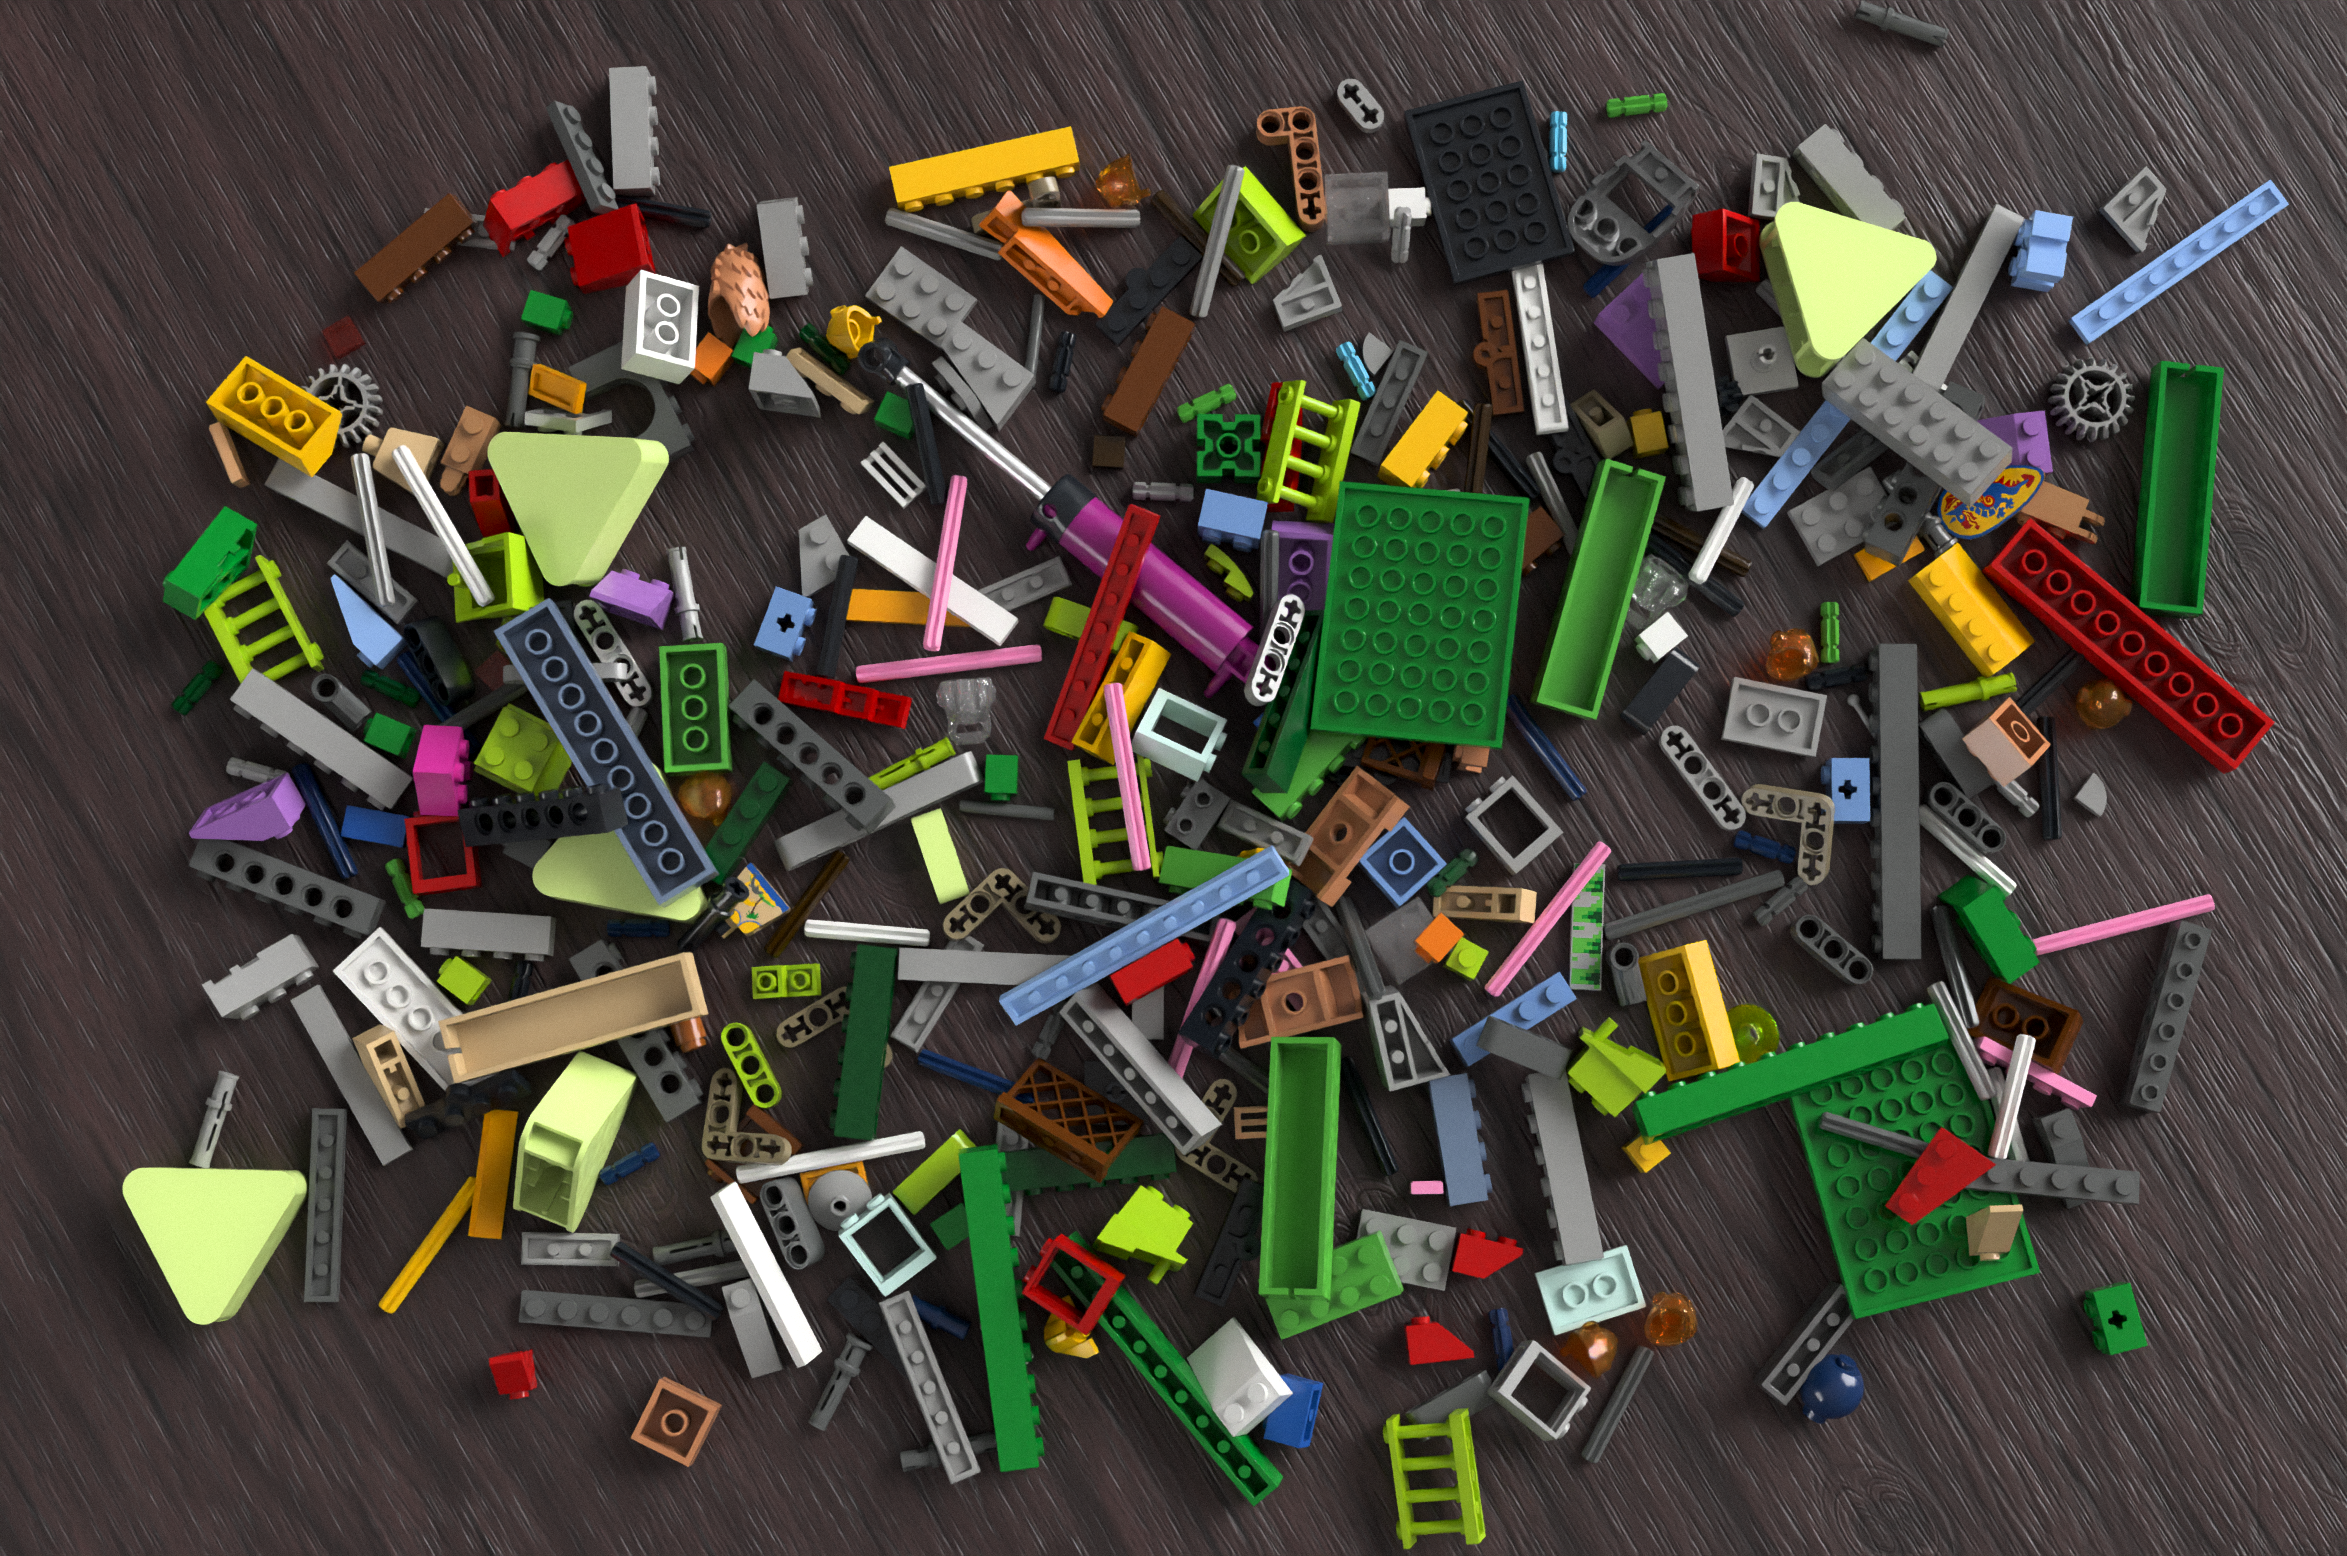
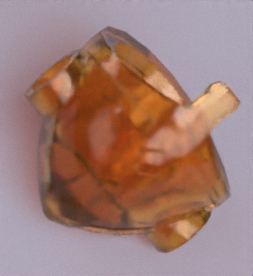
(1119, 184)
(1791, 655)
(2102, 703)
(706, 799)
(1669, 1318)
(1592, 1348)

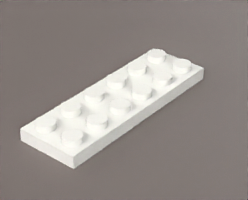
(403, 1001)

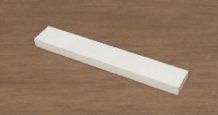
(1539, 350)
(919, 573)
(766, 1274)

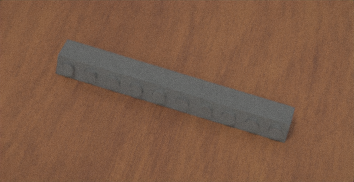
(1896, 802)

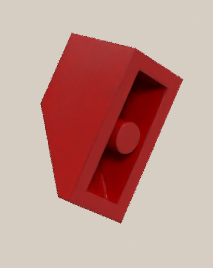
(1431, 1342)
(514, 1373)

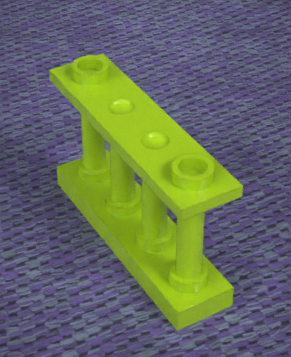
(1334, 452)
(228, 628)
(1087, 807)
(1460, 1460)

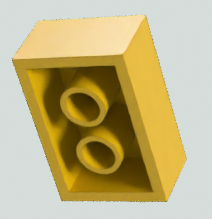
(1424, 443)

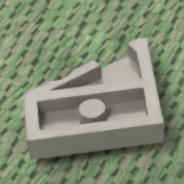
(1770, 186)
(2135, 207)
(1308, 297)
(961, 393)
(552, 419)
(1758, 430)
(819, 555)

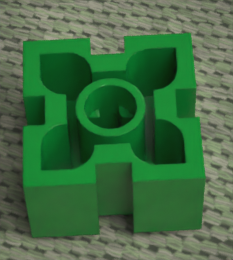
(1242, 436)

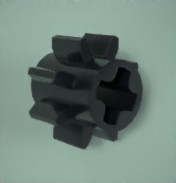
(1728, 395)

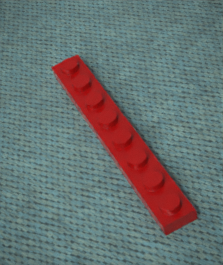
(1102, 625)

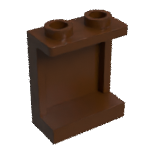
(755, 1121)

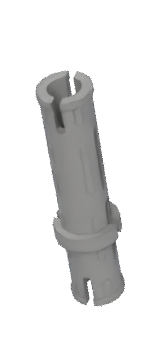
(685, 600)
(214, 1118)

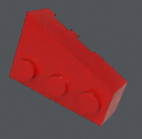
(532, 204)
(1936, 1176)

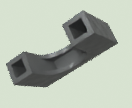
(604, 373)

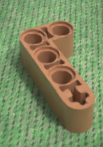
(1300, 168)

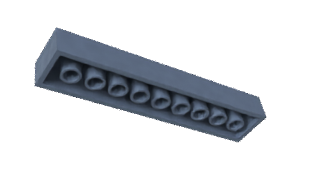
(606, 750)

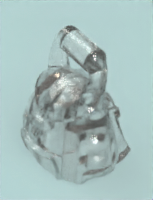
(1656, 590)
(967, 703)

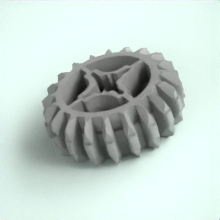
(2099, 409)
(365, 411)

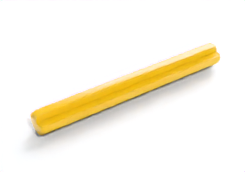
(429, 1247)

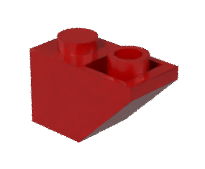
(490, 503)
(1480, 1256)

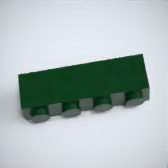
(747, 820)

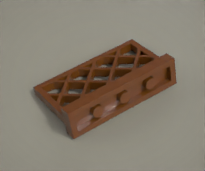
(1429, 763)
(1054, 1134)

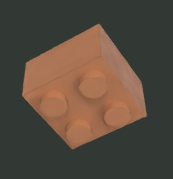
(2006, 742)
(676, 1421)

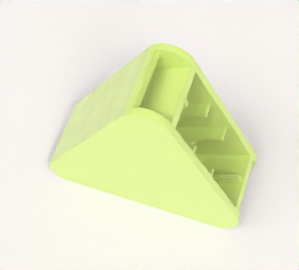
(1836, 279)
(575, 496)
(602, 875)
(571, 1139)
(213, 1229)

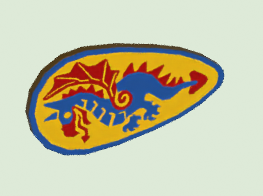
(1998, 504)

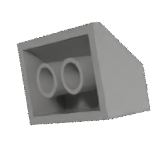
(779, 386)

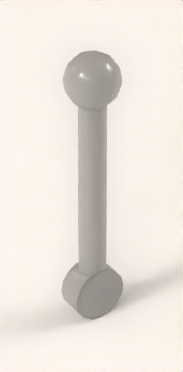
(1853, 700)

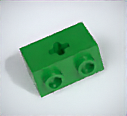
(2127, 1329)

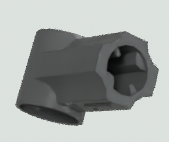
(342, 702)
(1626, 978)

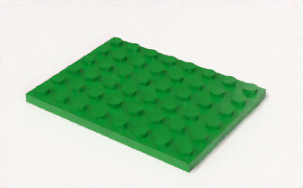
(1420, 615)
(1877, 1252)

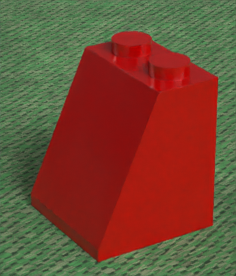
(609, 249)

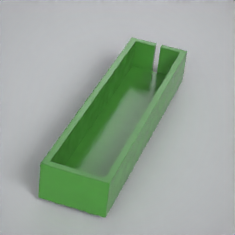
(1597, 589)
(1300, 1168)

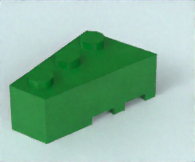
(211, 564)
(1991, 927)

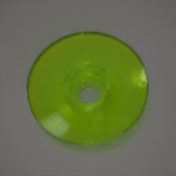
(1749, 1016)

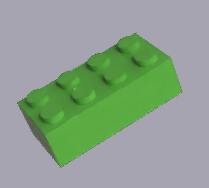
(695, 709)
(1359, 1278)

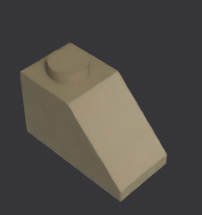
(1602, 424)

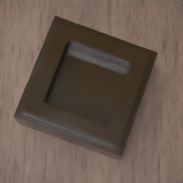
(1108, 452)

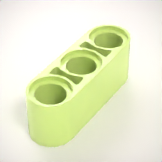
(940, 856)

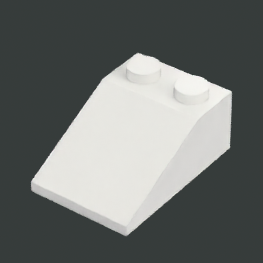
(1237, 1378)

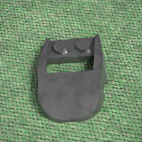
(1607, 230)

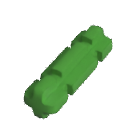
(1636, 105)
(1206, 403)
(1829, 632)
(403, 887)

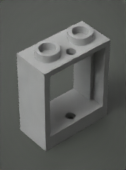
(1478, 807)
(1514, 1371)

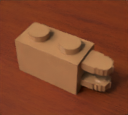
(467, 449)
(2060, 514)

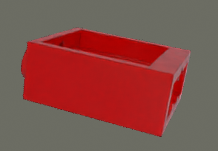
(443, 884)
(1153, 971)
(1056, 1305)

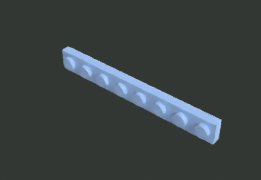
(2178, 262)

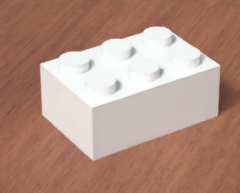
(660, 327)

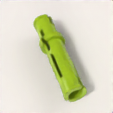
(1981, 689)
(913, 764)

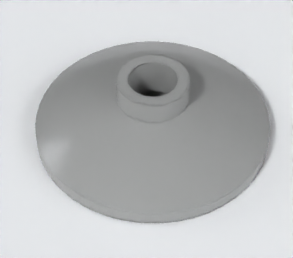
(834, 1187)

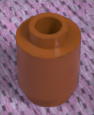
(689, 1034)

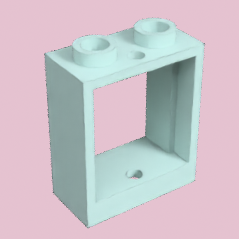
(1171, 753)
(905, 1269)

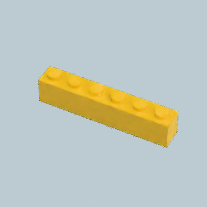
(984, 169)

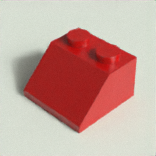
(1726, 246)

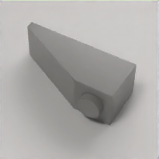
(752, 1327)

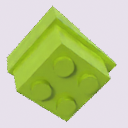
(509, 572)
(523, 753)
(1611, 1071)
(1148, 1232)

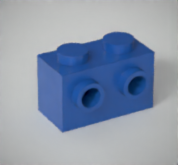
(1295, 1418)

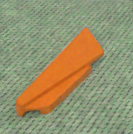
(1044, 260)

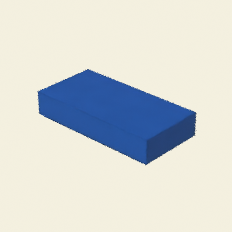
(374, 826)

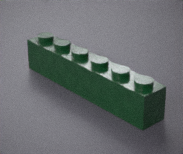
(1289, 715)
(865, 1042)
(1036, 1168)

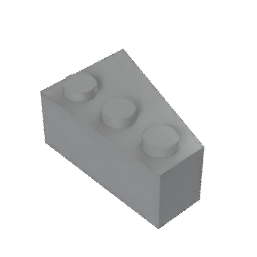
(784, 247)
(988, 372)
(262, 978)
(1399, 1044)

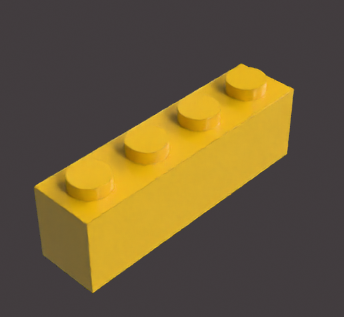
(1137, 670)

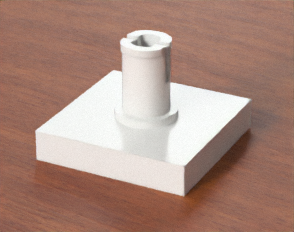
(1761, 361)

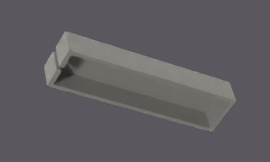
(1688, 383)

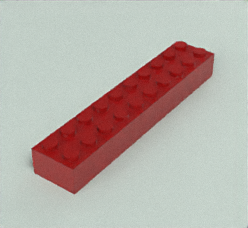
(2128, 646)

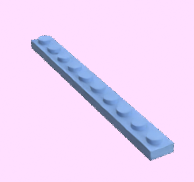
(1829, 420)
(1144, 935)

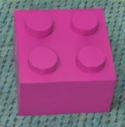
(442, 770)

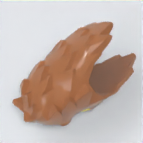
(737, 295)

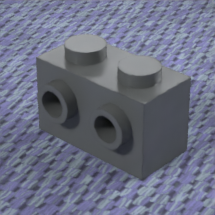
(1196, 814)

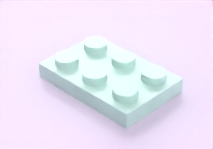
(1590, 1290)

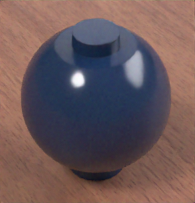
(1832, 1389)

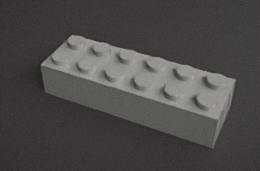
(1916, 422)

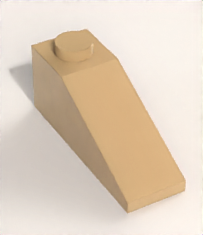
(1487, 904)
(389, 1071)
(1993, 1231)

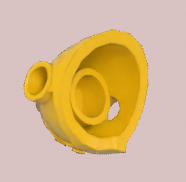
(851, 329)

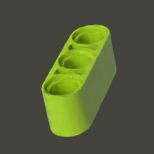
(1070, 619)
(739, 1054)
(933, 1174)

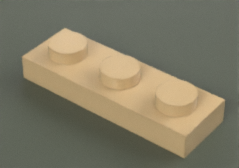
(829, 382)

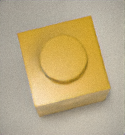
(1647, 433)
(1643, 1155)

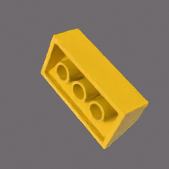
(277, 415)
(1971, 611)
(1687, 1011)

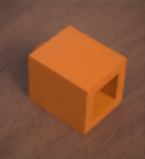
(711, 360)
(1437, 939)

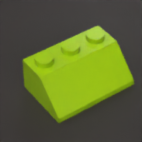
(1259, 229)

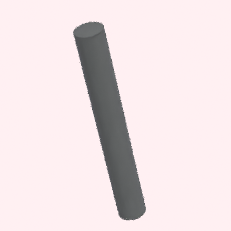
(1035, 333)
(1009, 810)

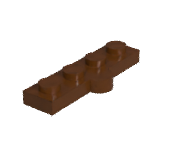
(1499, 353)

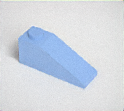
(368, 630)

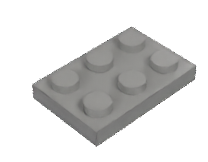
(920, 297)
(1838, 519)
(1774, 717)
(1417, 1247)

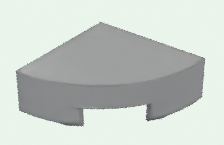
(1375, 354)
(2092, 795)

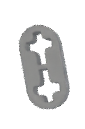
(1365, 101)

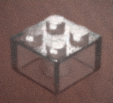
(1356, 208)
(1394, 938)

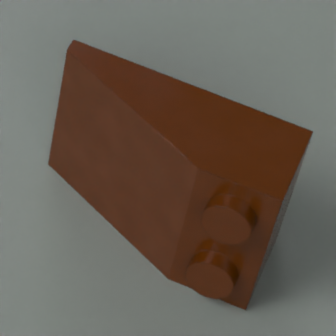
(2010, 1011)

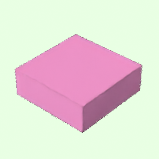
(1426, 1187)

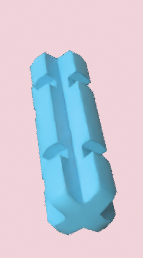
(1558, 141)
(1356, 371)

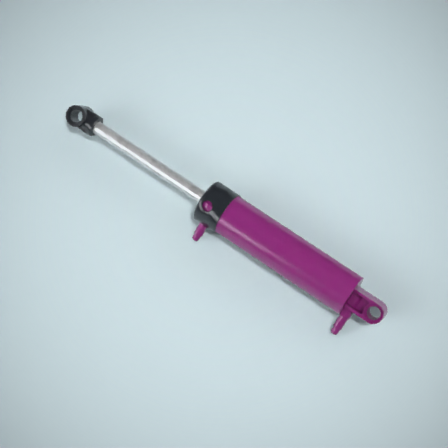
(1089, 529)

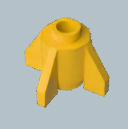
(1066, 1339)

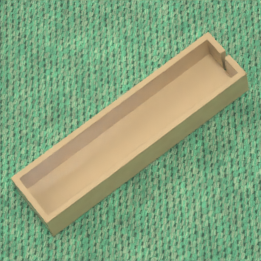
(574, 1017)

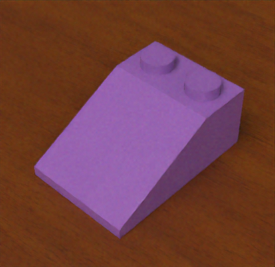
(1631, 329)
(2026, 436)
(1304, 561)
(634, 599)
(254, 813)

